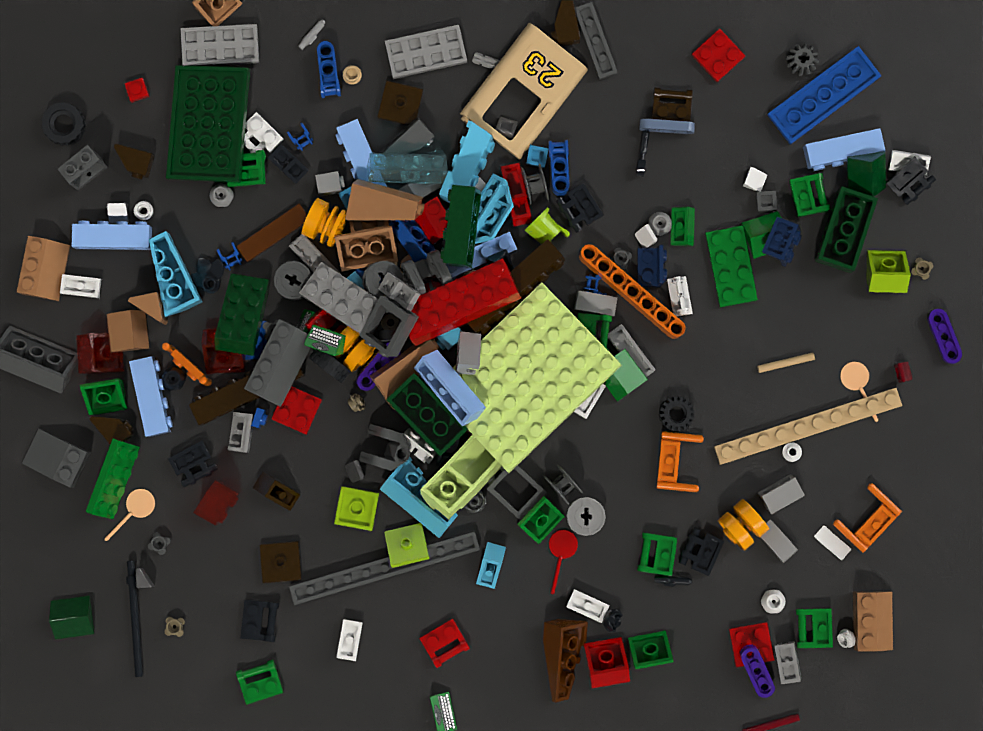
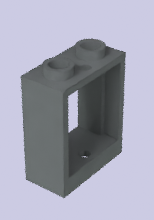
(78, 166)
(400, 336)
(530, 503)

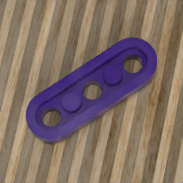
(951, 342)
(369, 369)
(757, 677)

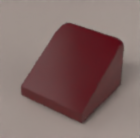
(903, 372)

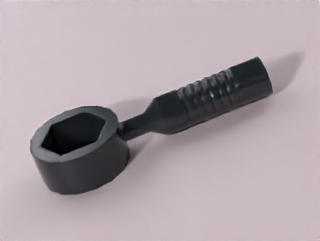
(643, 150)

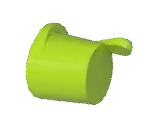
(545, 228)

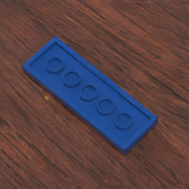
(824, 95)

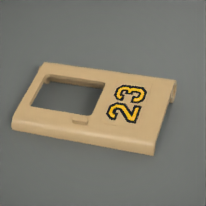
(542, 69)

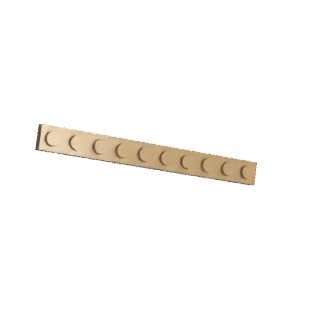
(808, 426)

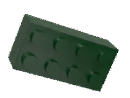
(461, 226)
(846, 229)
(242, 314)
(426, 414)

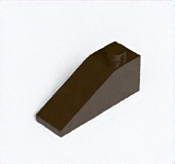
(566, 26)

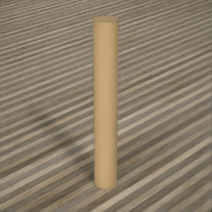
(786, 362)

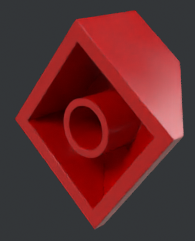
(433, 221)
(607, 662)

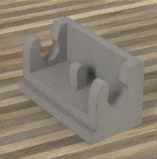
(468, 353)
(241, 432)
(781, 494)
(788, 662)

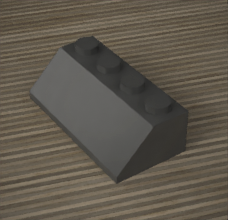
(36, 359)
(279, 363)

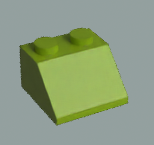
(887, 271)

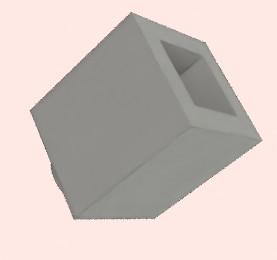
(329, 183)

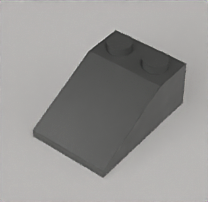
(56, 458)

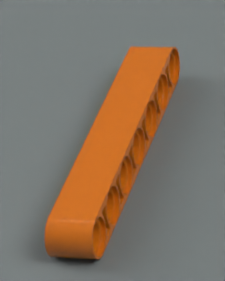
(635, 301)

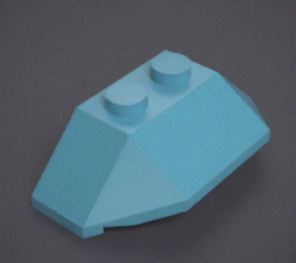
(494, 208)

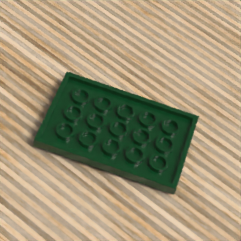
(208, 123)

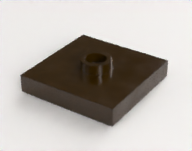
(400, 103)
(280, 562)

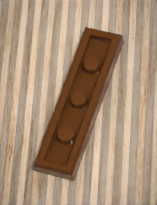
(272, 233)

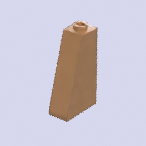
(380, 202)
(398, 370)

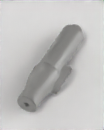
(311, 36)

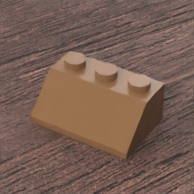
(365, 248)
(43, 268)
(873, 621)

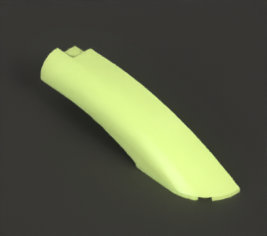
(460, 478)

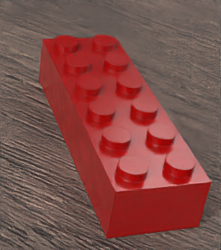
(463, 301)

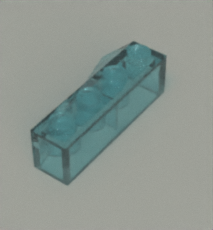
(407, 168)

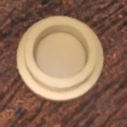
(352, 75)

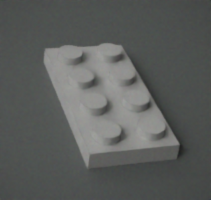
(220, 45)
(426, 51)
(339, 297)

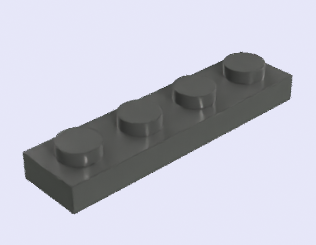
(595, 41)

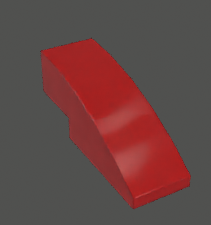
(521, 212)

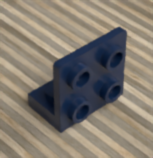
(782, 240)
(650, 266)

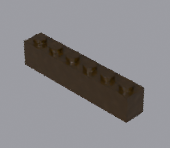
(527, 276)
(224, 400)

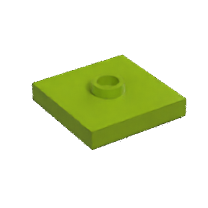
(356, 508)
(406, 545)

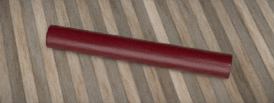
(774, 724)

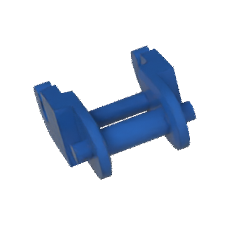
(295, 141)
(235, 253)
(595, 290)

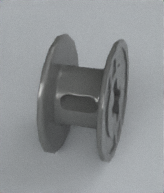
(535, 184)
(371, 279)
(284, 286)
(563, 484)

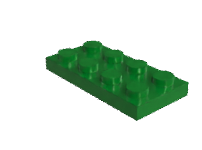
(731, 266)
(112, 479)

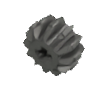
(796, 63)

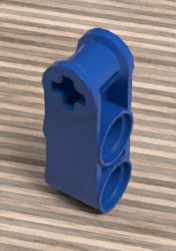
(328, 82)
(559, 154)
(412, 238)

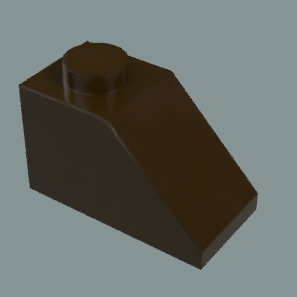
(135, 161)
(113, 428)
(276, 491)

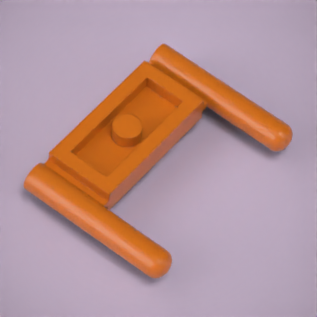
(180, 360)
(670, 460)
(874, 525)

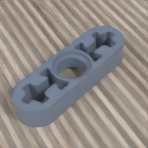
(667, 126)

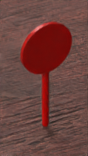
(562, 545)

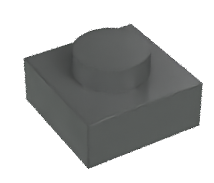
(766, 201)

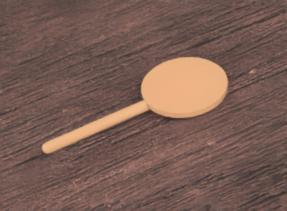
(855, 377)
(139, 504)

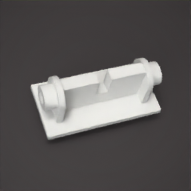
(679, 296)
(425, 451)

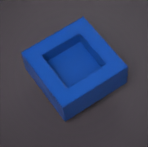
(259, 418)

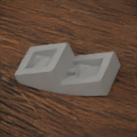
(399, 291)
(595, 303)
(778, 542)

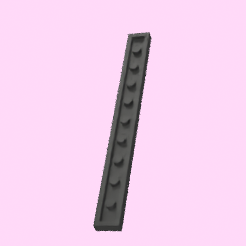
(380, 569)

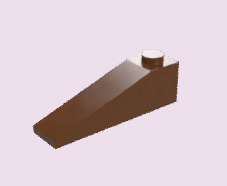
(562, 647)

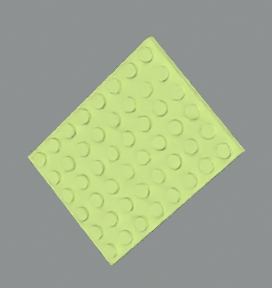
(534, 376)

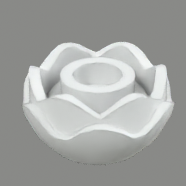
(767, 604)

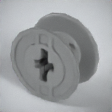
(596, 511)

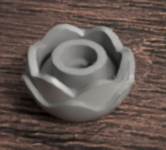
(222, 201)
(662, 217)

